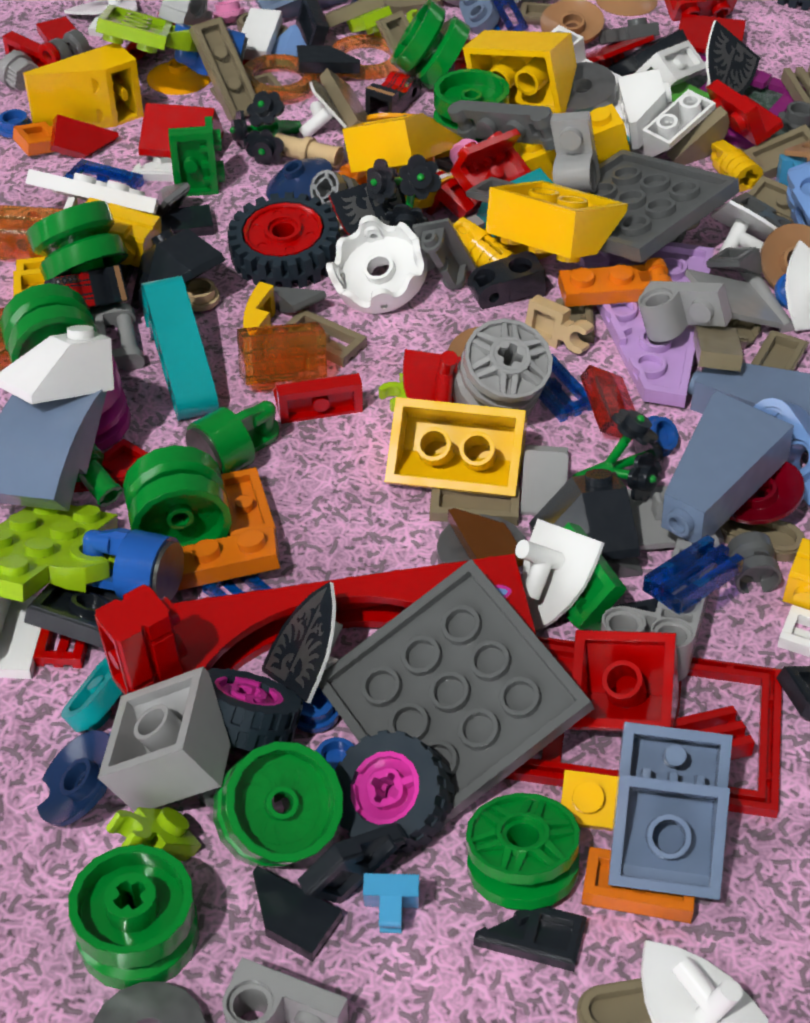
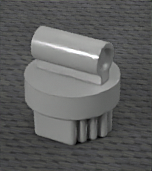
(12, 69)

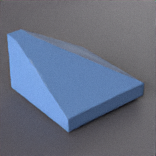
(288, 42)

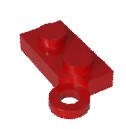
(40, 53)

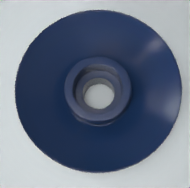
(297, 177)
(75, 779)

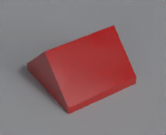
(161, 117)
(626, 678)

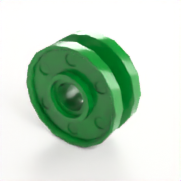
(523, 851)

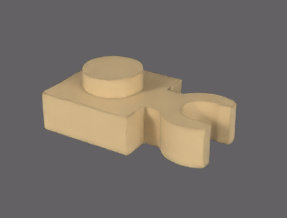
(555, 326)

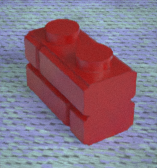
(140, 639)

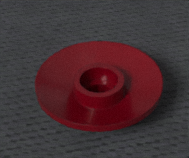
(774, 499)

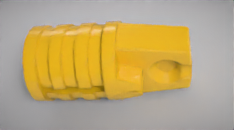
(735, 163)
(479, 243)

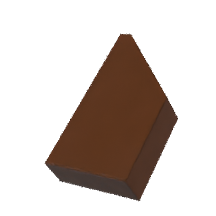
(481, 535)

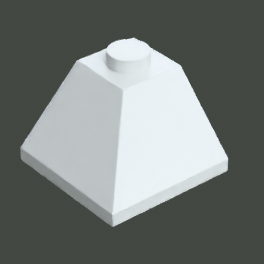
(62, 367)

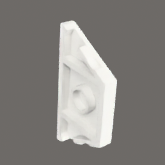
(85, 186)

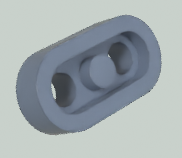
(479, 14)

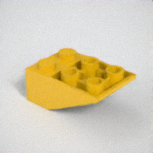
(88, 87)
(397, 141)

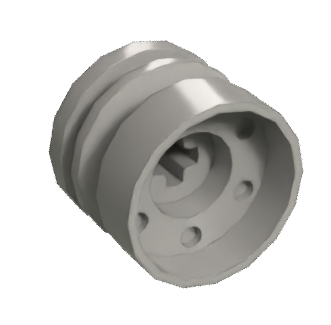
(503, 366)

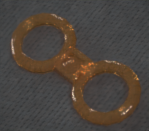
(302, 87)

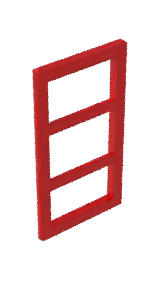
(755, 802)

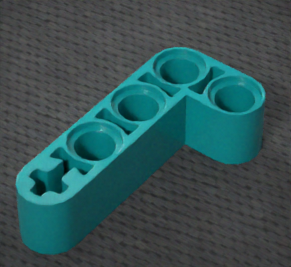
(179, 347)

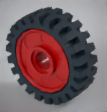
(283, 240)

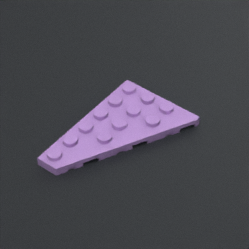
(657, 368)

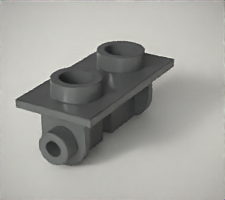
(446, 251)

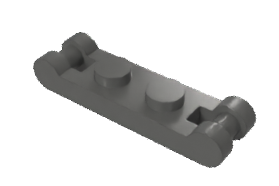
(491, 117)

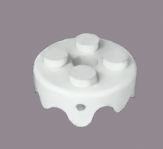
(372, 247)

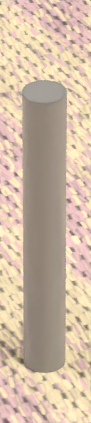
(764, 291)

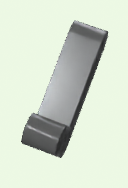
(664, 620)

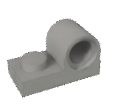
(185, 11)
(575, 150)
(672, 306)
(279, 998)

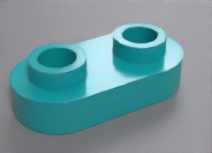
(92, 701)

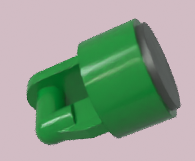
(234, 437)

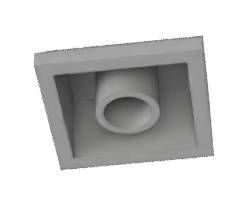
(166, 742)

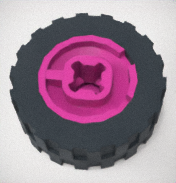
(255, 708)
(395, 781)

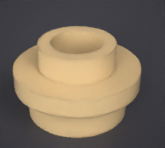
(202, 294)

